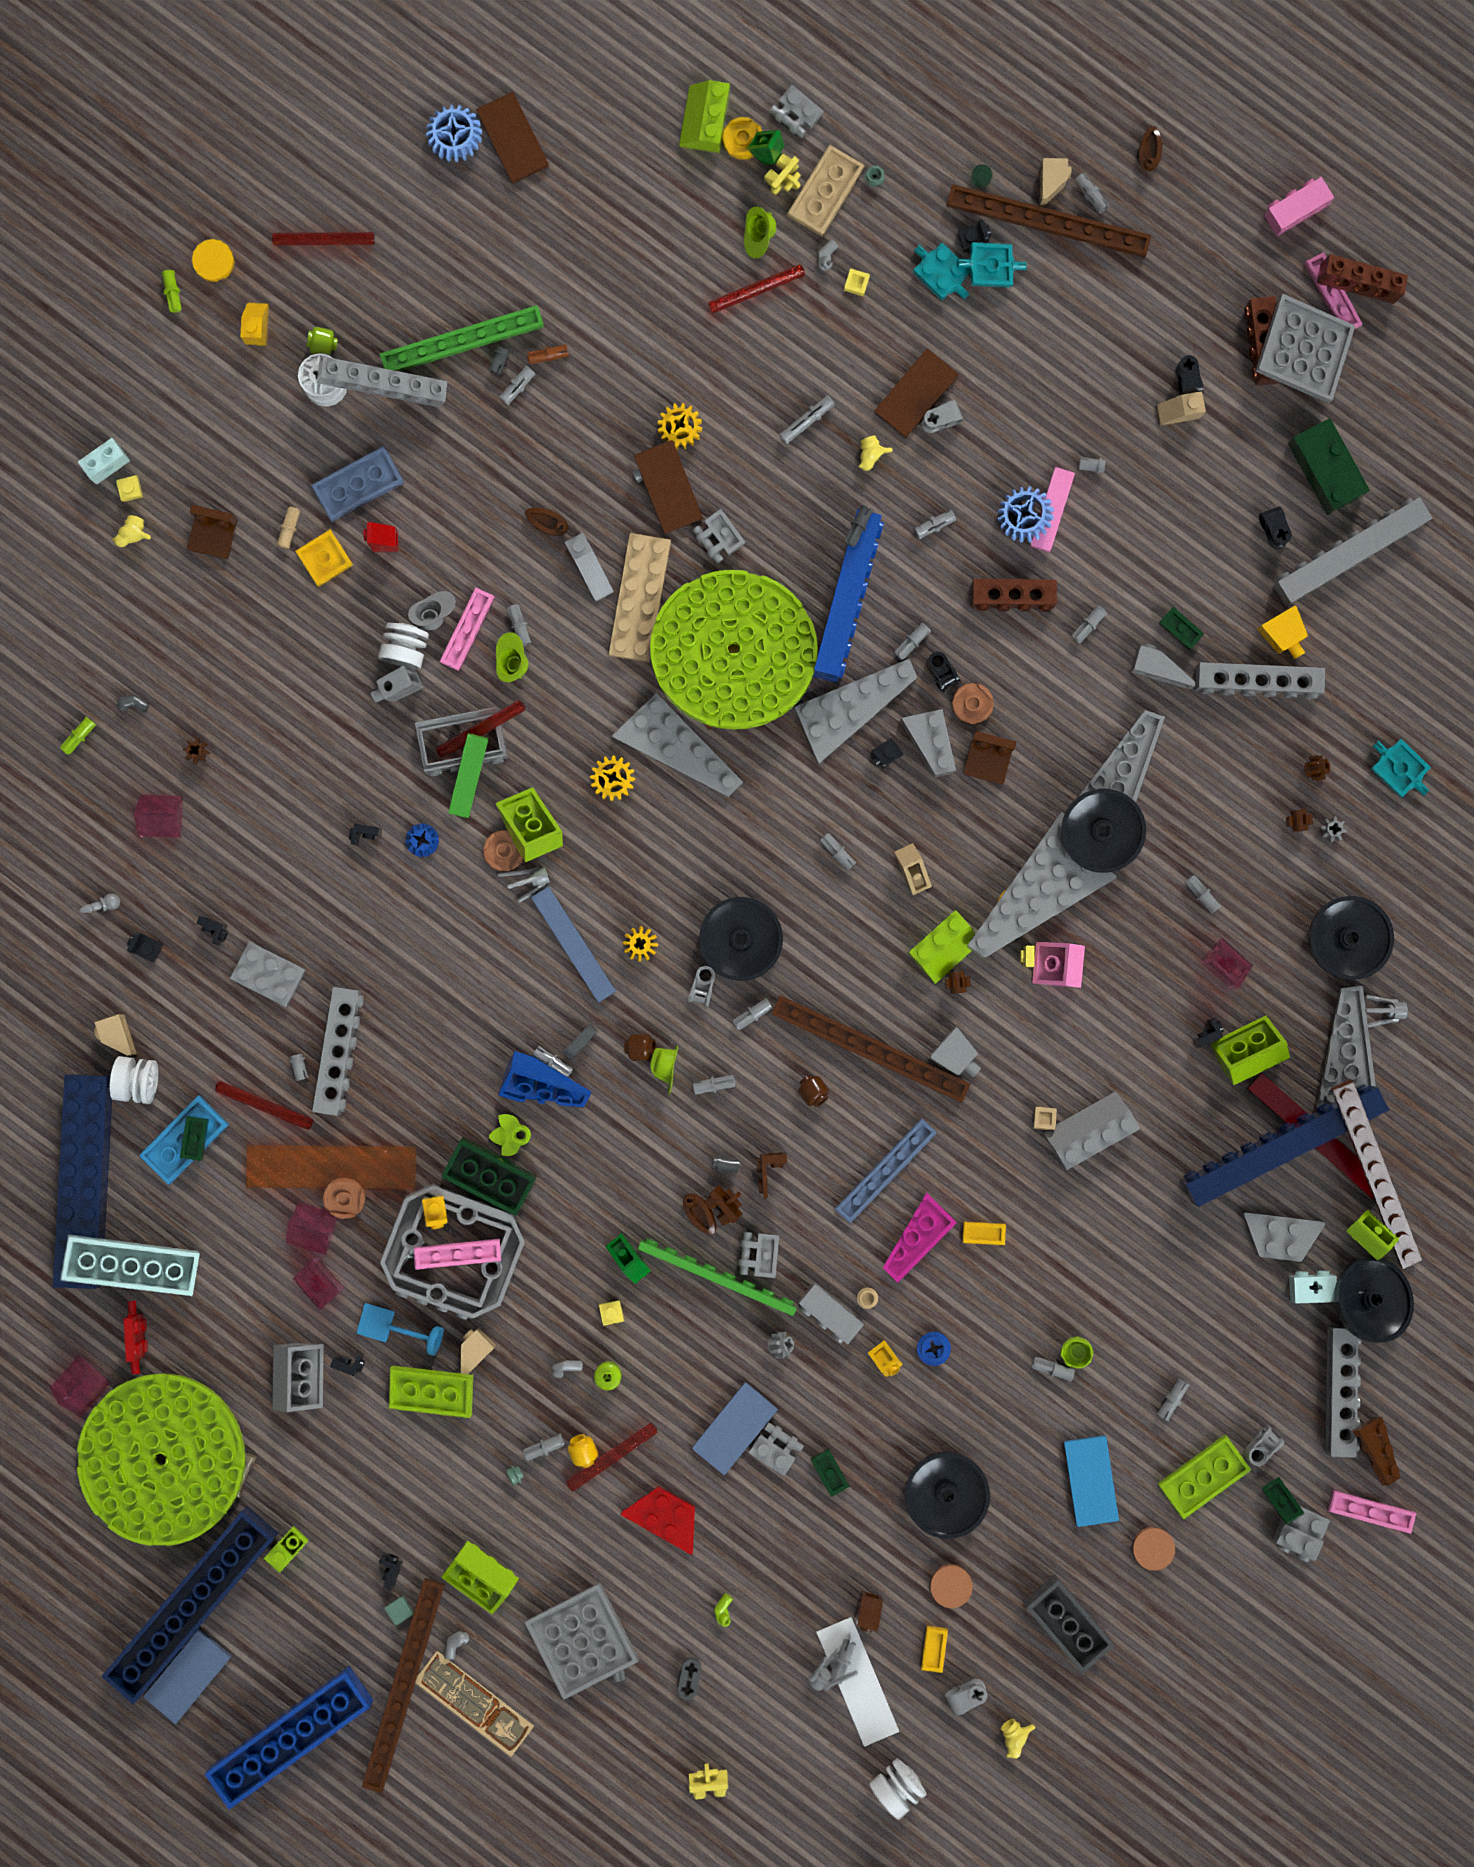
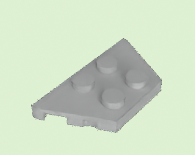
(1282, 1236)

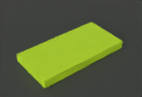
(431, 1391)
(1204, 1476)

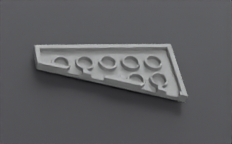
(842, 712)
(668, 739)
(1130, 759)
(1348, 1046)

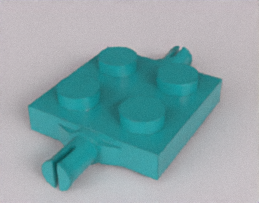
(991, 264)
(940, 272)
(1400, 768)

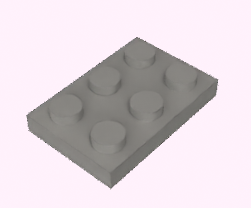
(268, 974)

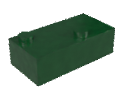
(1328, 466)
(489, 1176)

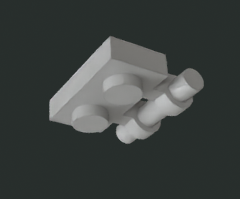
(799, 106)
(723, 531)
(766, 1254)
(771, 1453)

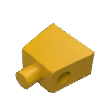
(1285, 632)

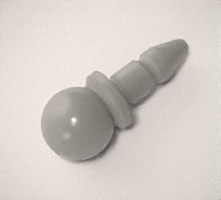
(110, 901)

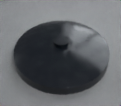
(1103, 830)
(741, 938)
(1351, 938)
(1374, 1300)
(947, 1495)

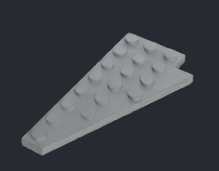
(1038, 892)

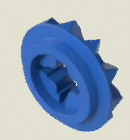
(425, 849)
(942, 1352)

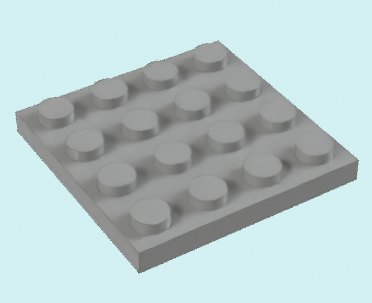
(1305, 348)
(581, 1641)

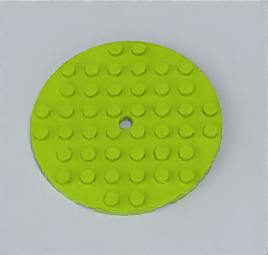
(740, 687)
(201, 1467)

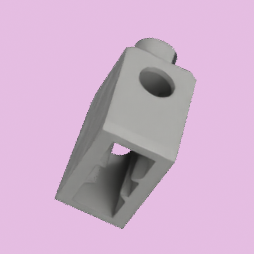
(397, 685)
(956, 1054)

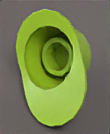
(758, 231)
(510, 658)
(663, 1064)

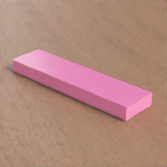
(1335, 299)
(1057, 493)
(467, 629)
(457, 1254)
(1371, 1511)

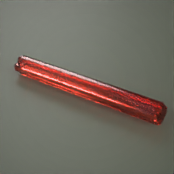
(324, 238)
(756, 288)
(481, 728)
(264, 1105)
(612, 1456)

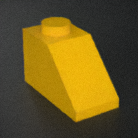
(254, 324)

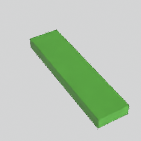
(468, 775)

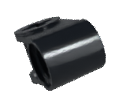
(1189, 380)
(1274, 524)
(942, 673)

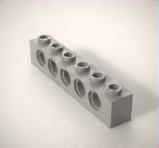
(381, 382)
(1313, 678)
(332, 1039)
(1334, 1401)

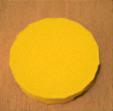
(738, 136)
(213, 260)

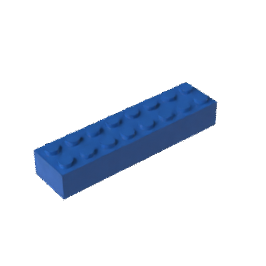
(846, 602)
(289, 1737)

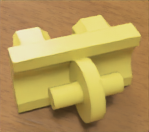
(777, 181)
(708, 1781)

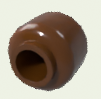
(640, 1047)
(813, 1091)

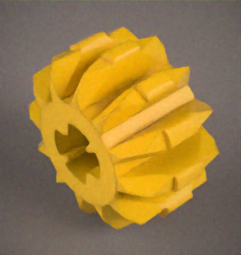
(633, 942)

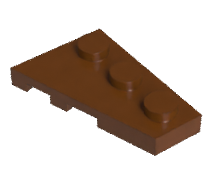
(1377, 1445)

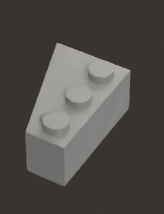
(932, 741)

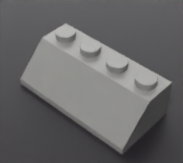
(1091, 1130)

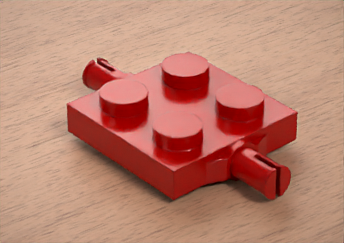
(134, 1336)

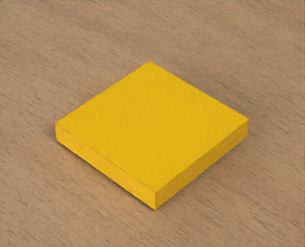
(324, 558)

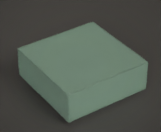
(399, 1610)

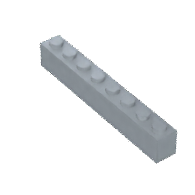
(1353, 551)

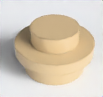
(867, 1298)

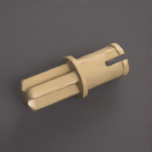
(288, 527)

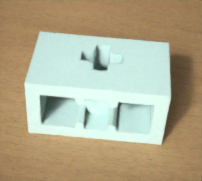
(104, 461)
(1301, 1292)

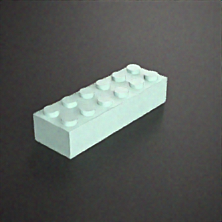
(129, 1265)

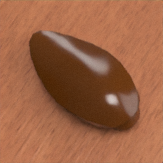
(1150, 149)
(547, 521)
(699, 1213)

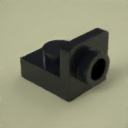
(978, 233)
(886, 753)
(368, 833)
(210, 926)
(144, 946)
(1208, 1037)
(344, 1364)
(390, 1574)

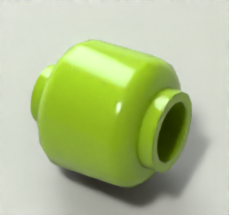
(321, 341)
(607, 1368)

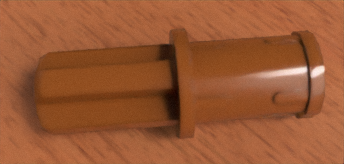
(547, 354)

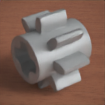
(1329, 833)
(780, 1345)

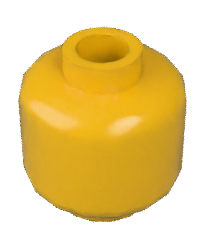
(582, 1451)

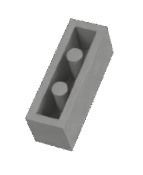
(830, 1314)

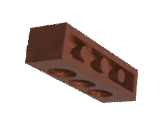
(1362, 279)
(1264, 309)
(1045, 588)

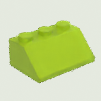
(705, 116)
(943, 947)
(1250, 1050)
(480, 1577)

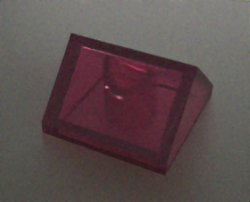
(159, 816)
(1227, 964)
(311, 1228)
(318, 1283)
(78, 1386)

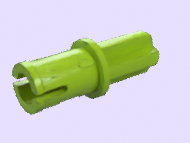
(171, 291)
(77, 736)

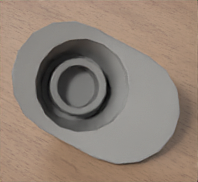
(431, 611)

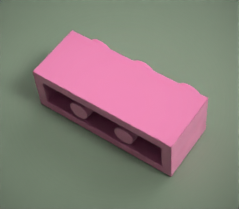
(1298, 205)

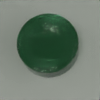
(982, 175)

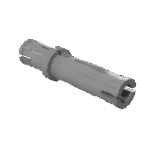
(814, 413)

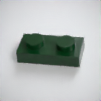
(1181, 628)
(194, 1138)
(830, 1472)
(1282, 1501)

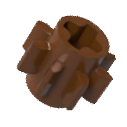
(191, 752)
(1317, 767)
(1299, 820)
(957, 982)

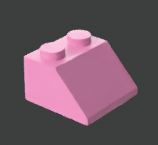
(1058, 964)

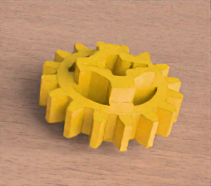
(688, 432)
(608, 787)

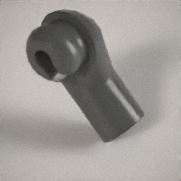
(132, 700)

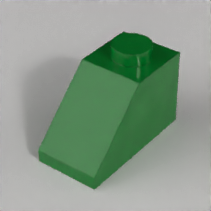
(767, 146)
(628, 1258)

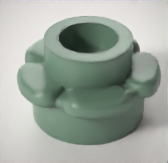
(874, 170)
(514, 1475)

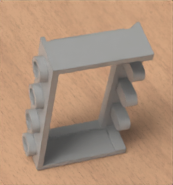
(436, 768)

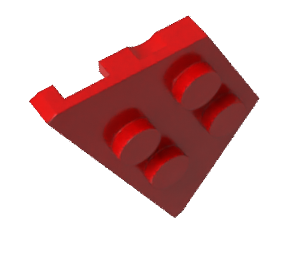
(665, 1517)

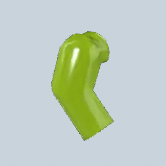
(721, 1610)

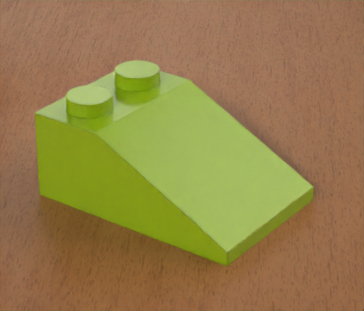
(530, 824)

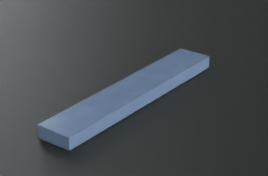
(573, 944)
(885, 1170)

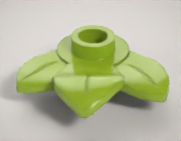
(507, 1134)

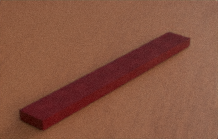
(1288, 1111)

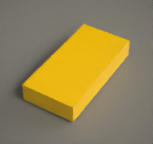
(984, 1233)
(934, 1649)

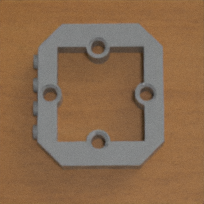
(462, 1304)

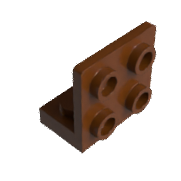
(211, 532)
(989, 757)
(776, 1161)

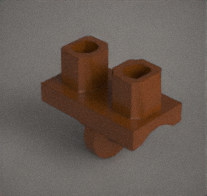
(727, 1202)

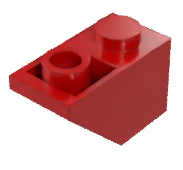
(381, 537)

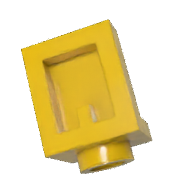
(435, 1212)
(885, 1359)

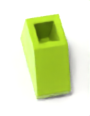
(286, 1549)

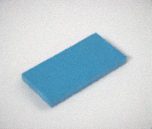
(165, 1150)
(1091, 1480)

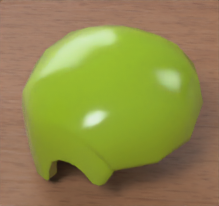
(1076, 1352)

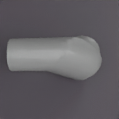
(824, 255)
(567, 1365)
(453, 1642)

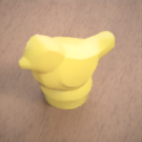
(871, 452)
(131, 532)
(1015, 1737)

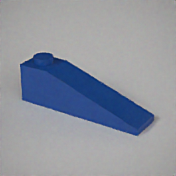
(535, 1080)

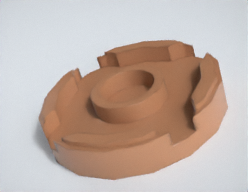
(972, 703)
(501, 852)
(344, 1198)
(1153, 1548)
(951, 1586)

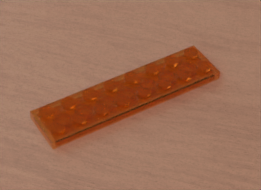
(320, 1164)

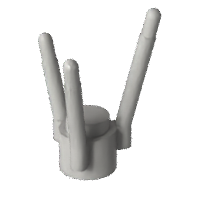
(538, 878)
(1395, 1010)
(821, 1676)

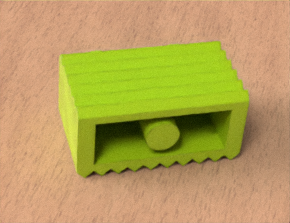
(1372, 1235)

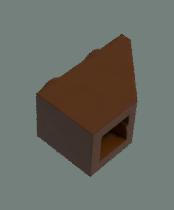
(868, 1611)

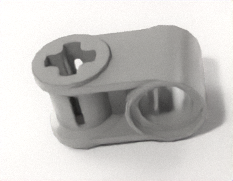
(944, 415)
(702, 987)
(1264, 1445)
(964, 1698)

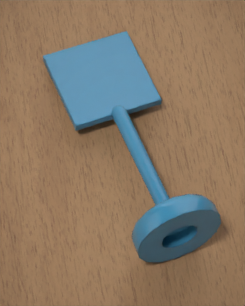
(377, 1322)

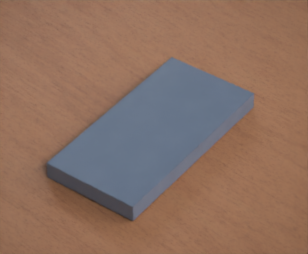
(357, 484)
(734, 1428)
(187, 1676)

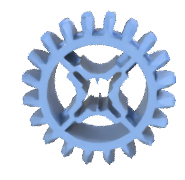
(470, 134)
(1018, 510)

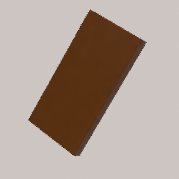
(512, 137)
(916, 393)
(668, 486)

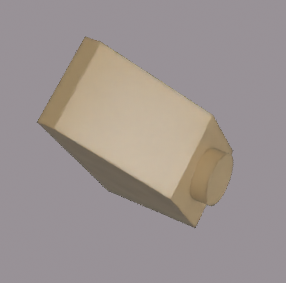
(1053, 177)
(1181, 408)
(913, 869)
(115, 1034)
(474, 1349)

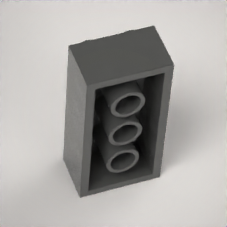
(1068, 1623)

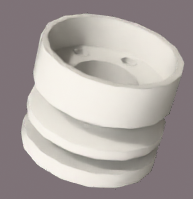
(318, 393)
(403, 645)
(134, 1080)
(898, 1788)

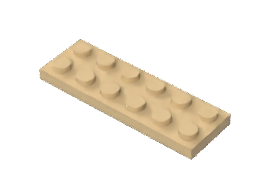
(639, 597)

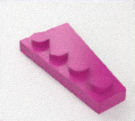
(923, 1232)

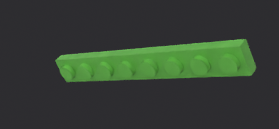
(462, 339)
(726, 1279)

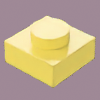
(856, 282)
(129, 488)
(1027, 956)
(611, 1312)

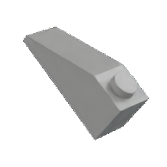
(589, 567)
(1157, 666)

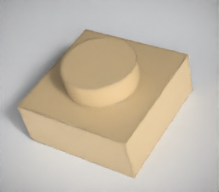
(1045, 1118)

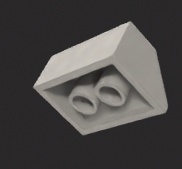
(298, 1376)

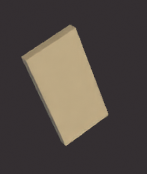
(825, 190)

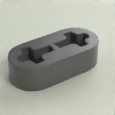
(580, 1042)
(694, 1678)

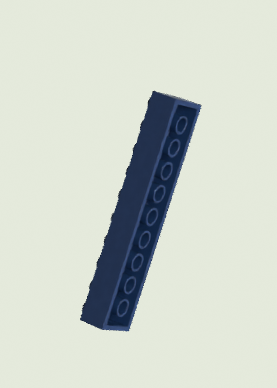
(1276, 1148)
(82, 1165)
(190, 1605)

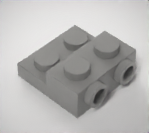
(1302, 1535)

